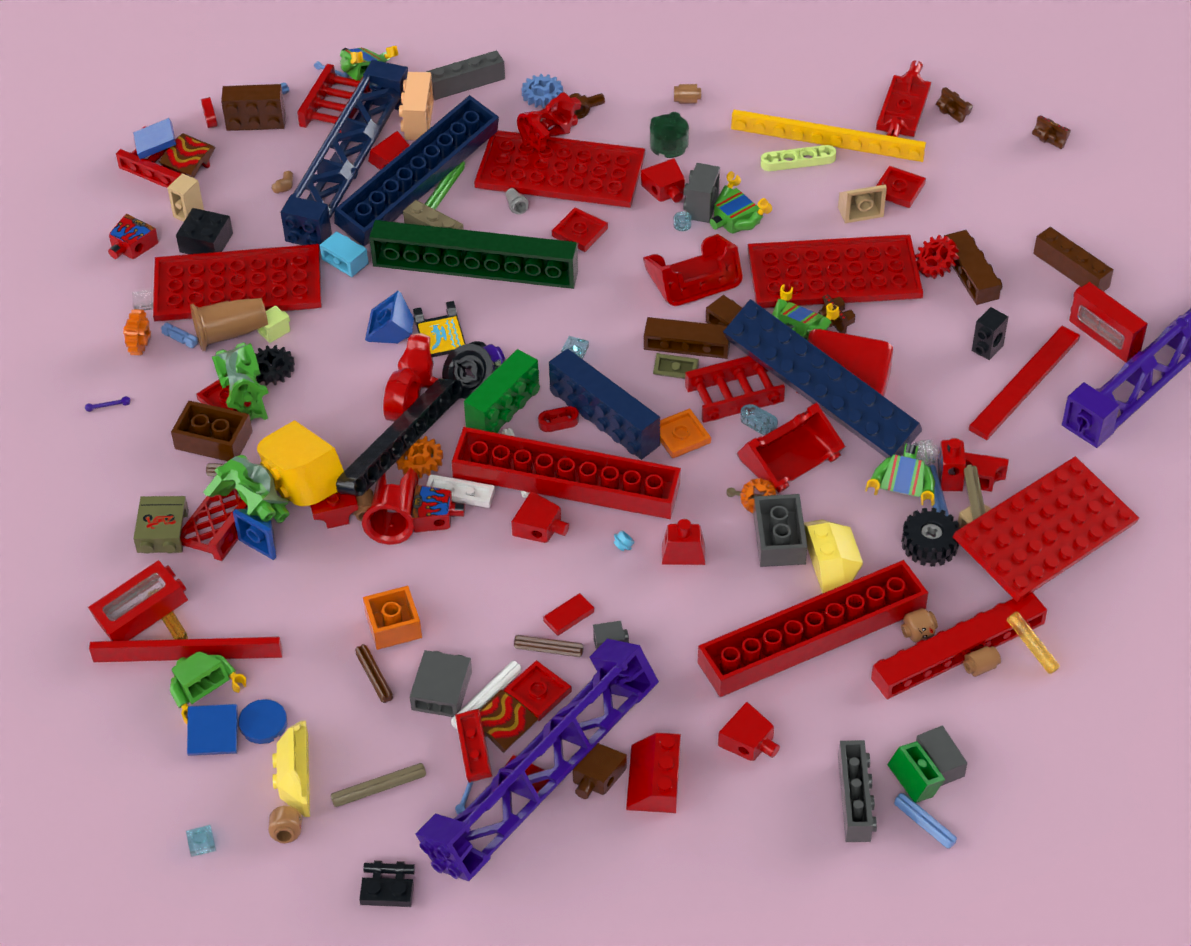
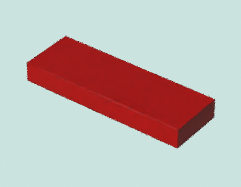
(473, 745)

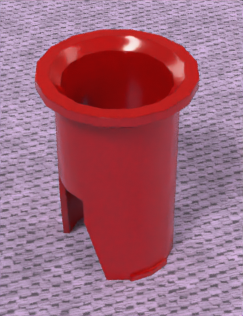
(387, 526)

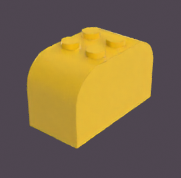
(300, 464)

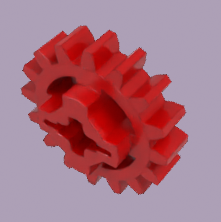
(937, 256)

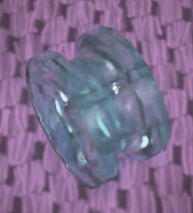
(682, 216)

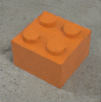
(392, 617)

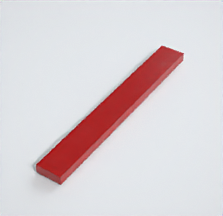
(1024, 383)
(175, 649)

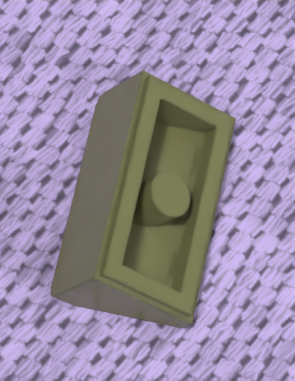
(674, 365)

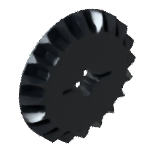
(470, 357)

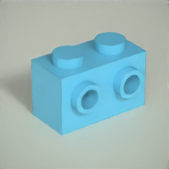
(344, 254)

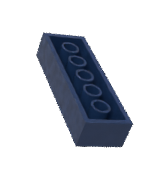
(604, 404)

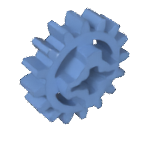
(541, 90)

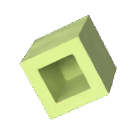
(277, 324)

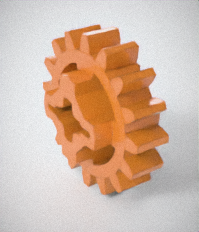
(137, 332)
(420, 457)

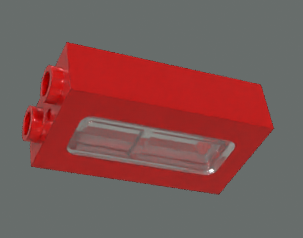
(1107, 321)
(139, 602)

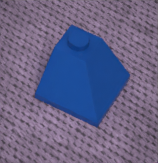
(390, 321)
(255, 532)

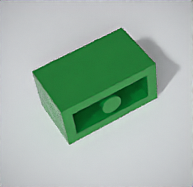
(916, 772)

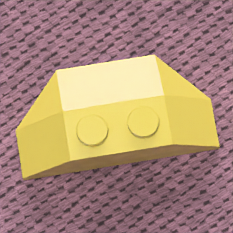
(832, 553)
(293, 768)

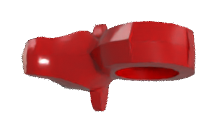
(412, 375)

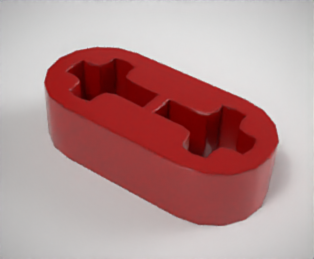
(209, 113)
(558, 419)

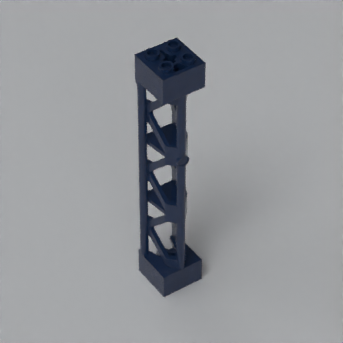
(309, 219)

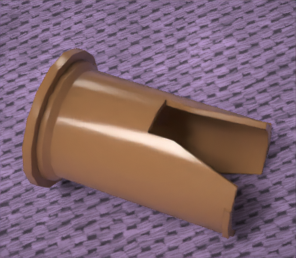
(227, 320)

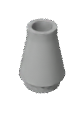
(517, 202)

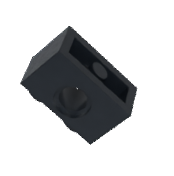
(989, 333)

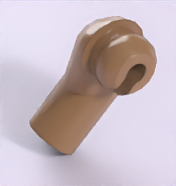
(284, 184)

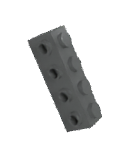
(467, 74)
(855, 791)

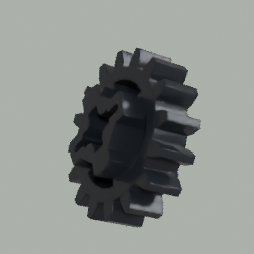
(281, 363)

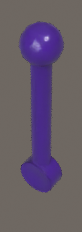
(125, 401)

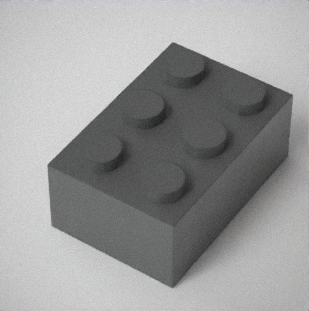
(780, 530)

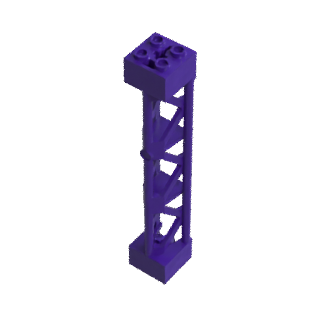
(1094, 412)
(620, 671)

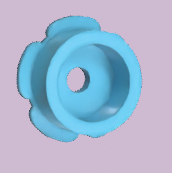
(623, 541)

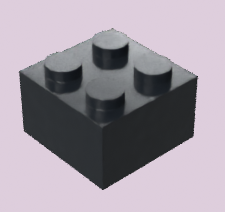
(204, 232)

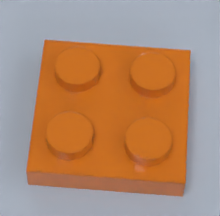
(682, 433)

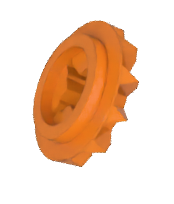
(748, 492)

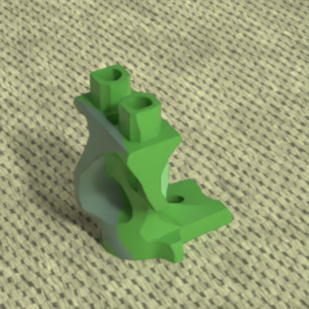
(239, 370)
(253, 485)

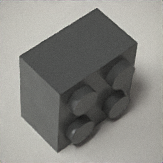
(702, 192)

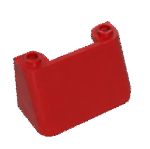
(700, 276)
(862, 356)
(792, 448)

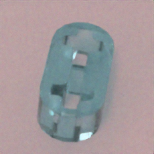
(758, 419)

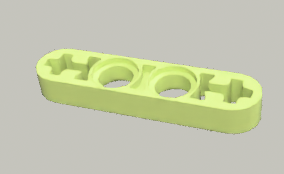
(799, 161)

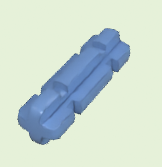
(179, 335)

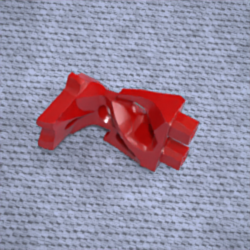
(557, 113)

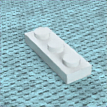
(464, 491)

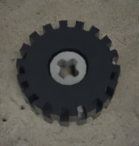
(929, 548)

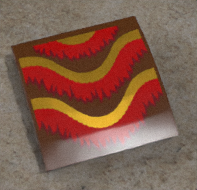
(187, 155)
(505, 720)

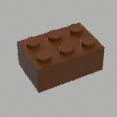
(253, 107)
(211, 431)

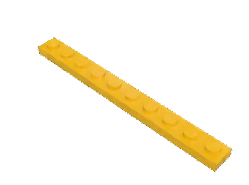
(828, 135)

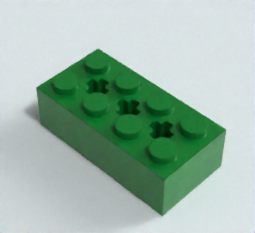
(503, 393)

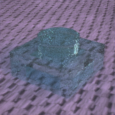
(576, 345)
(200, 840)

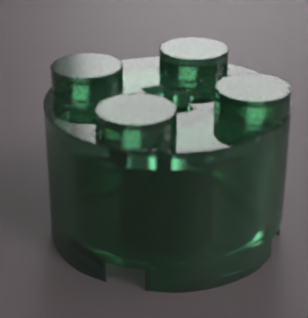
(669, 135)

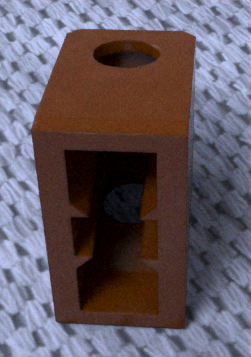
(598, 770)

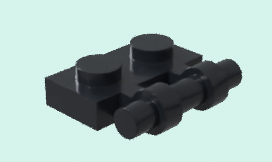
(387, 891)

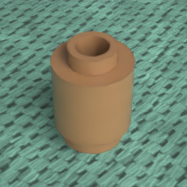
(687, 93)
(363, 502)
(981, 660)

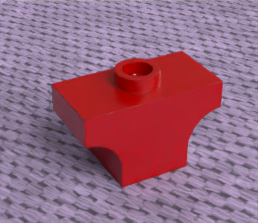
(989, 469)
(335, 509)

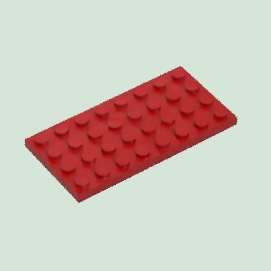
(563, 170)
(843, 267)
(278, 275)
(1045, 528)

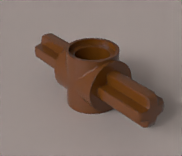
(587, 103)

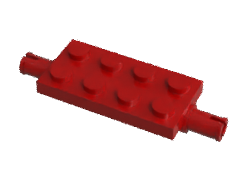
(904, 103)

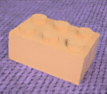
(417, 104)

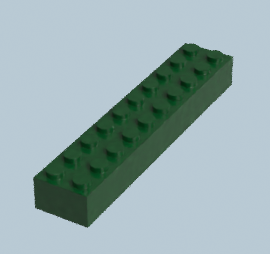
(474, 254)

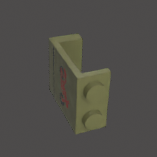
(160, 524)

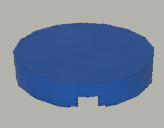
(262, 721)

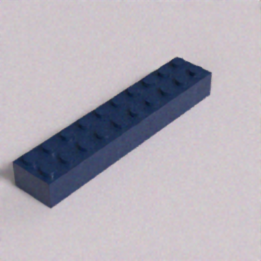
(417, 169)
(822, 380)

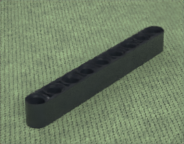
(399, 437)

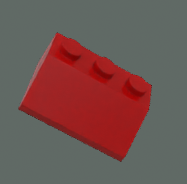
(654, 773)

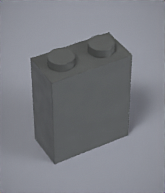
(440, 683)

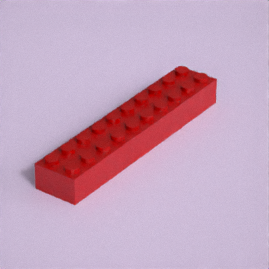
(566, 472)
(811, 628)

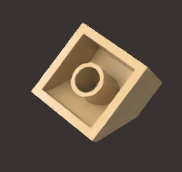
(862, 203)

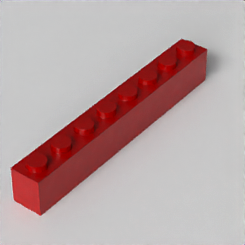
(949, 647)

